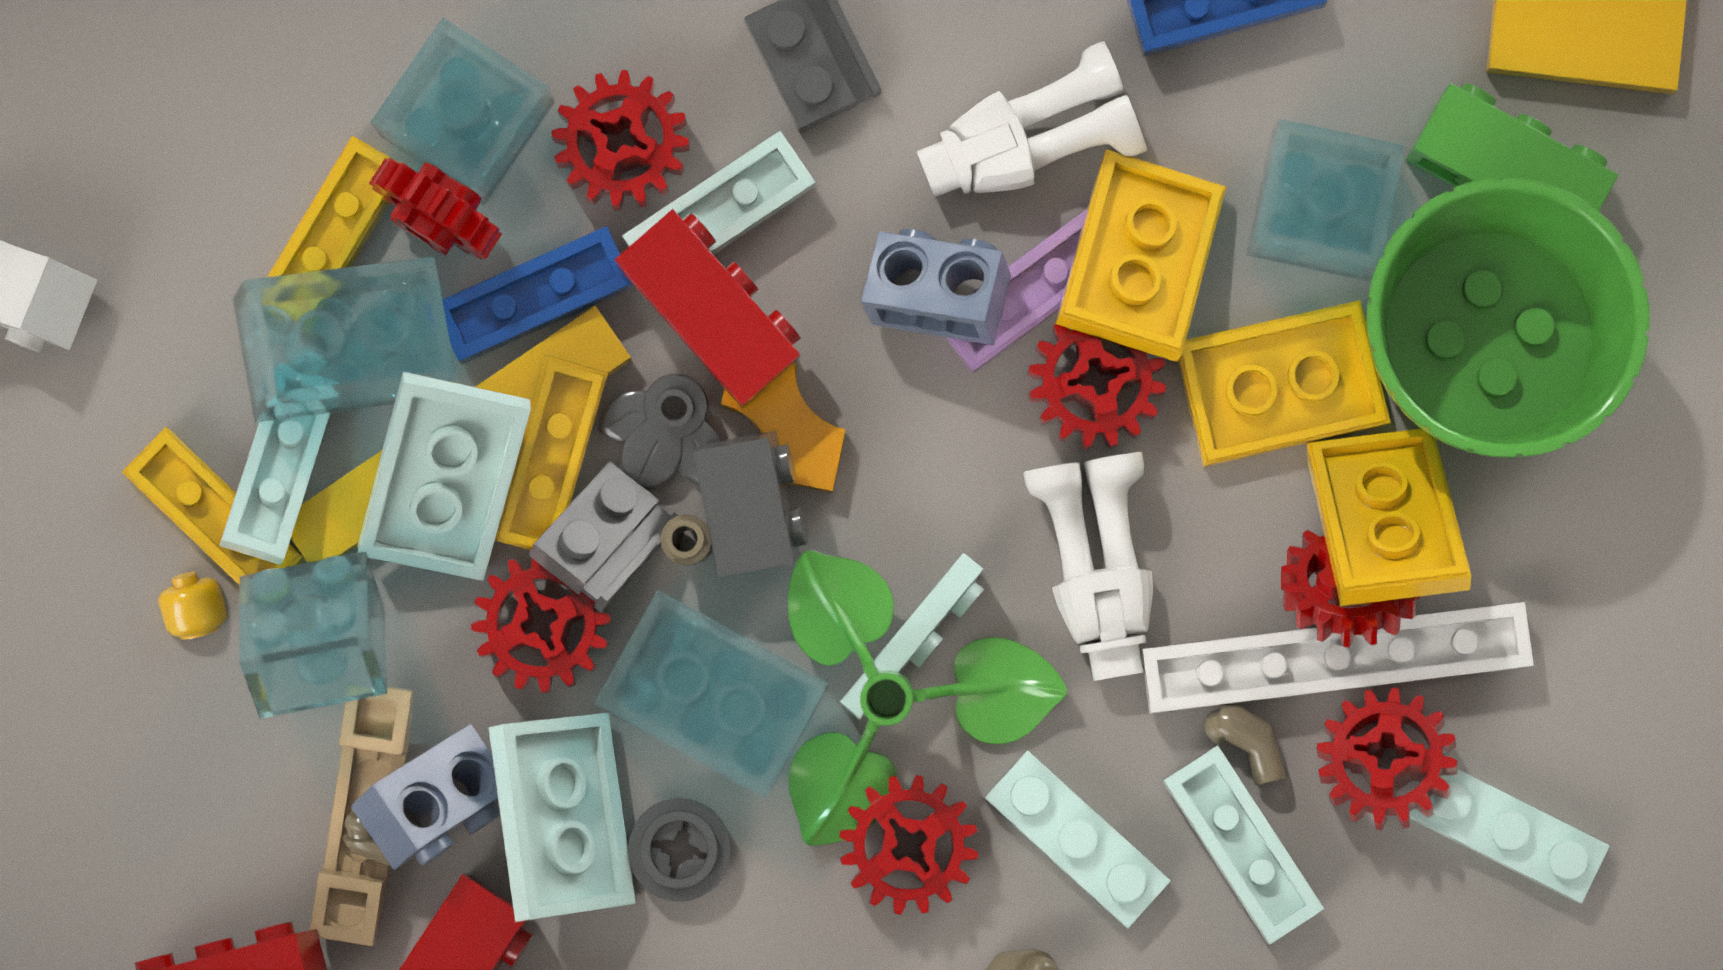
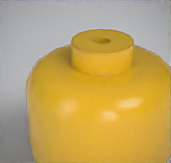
(192, 606)

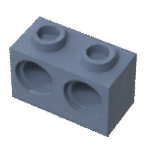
(931, 301)
(429, 792)

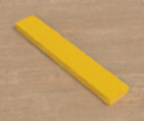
(335, 516)

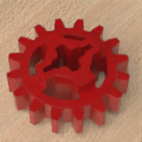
(631, 115)
(435, 208)
(1102, 407)
(1321, 603)
(515, 637)
(1412, 761)
(932, 827)

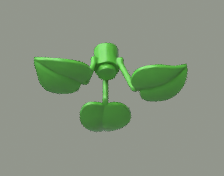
(838, 609)

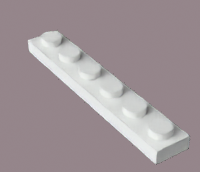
(1301, 665)

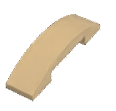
(349, 885)

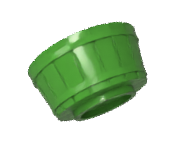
(1507, 318)

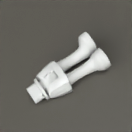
(990, 142)
(1104, 605)

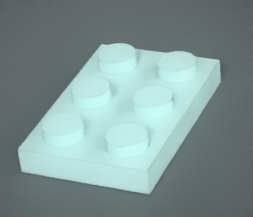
(443, 476)
(561, 816)

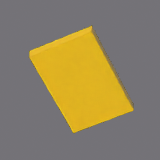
(1590, 42)
(1141, 255)
(1282, 383)
(1387, 517)

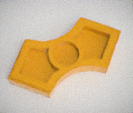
(812, 441)

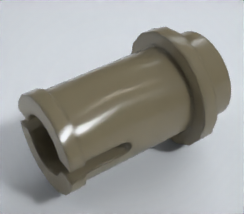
(673, 533)

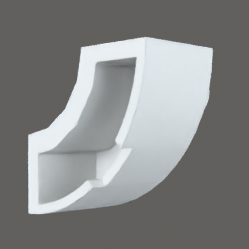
(40, 298)

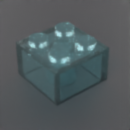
(463, 109)
(1325, 200)
(312, 635)

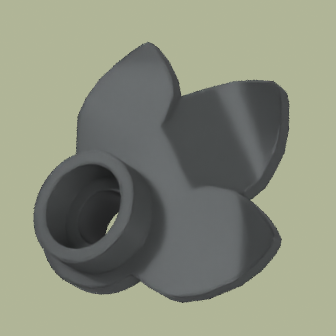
(652, 438)

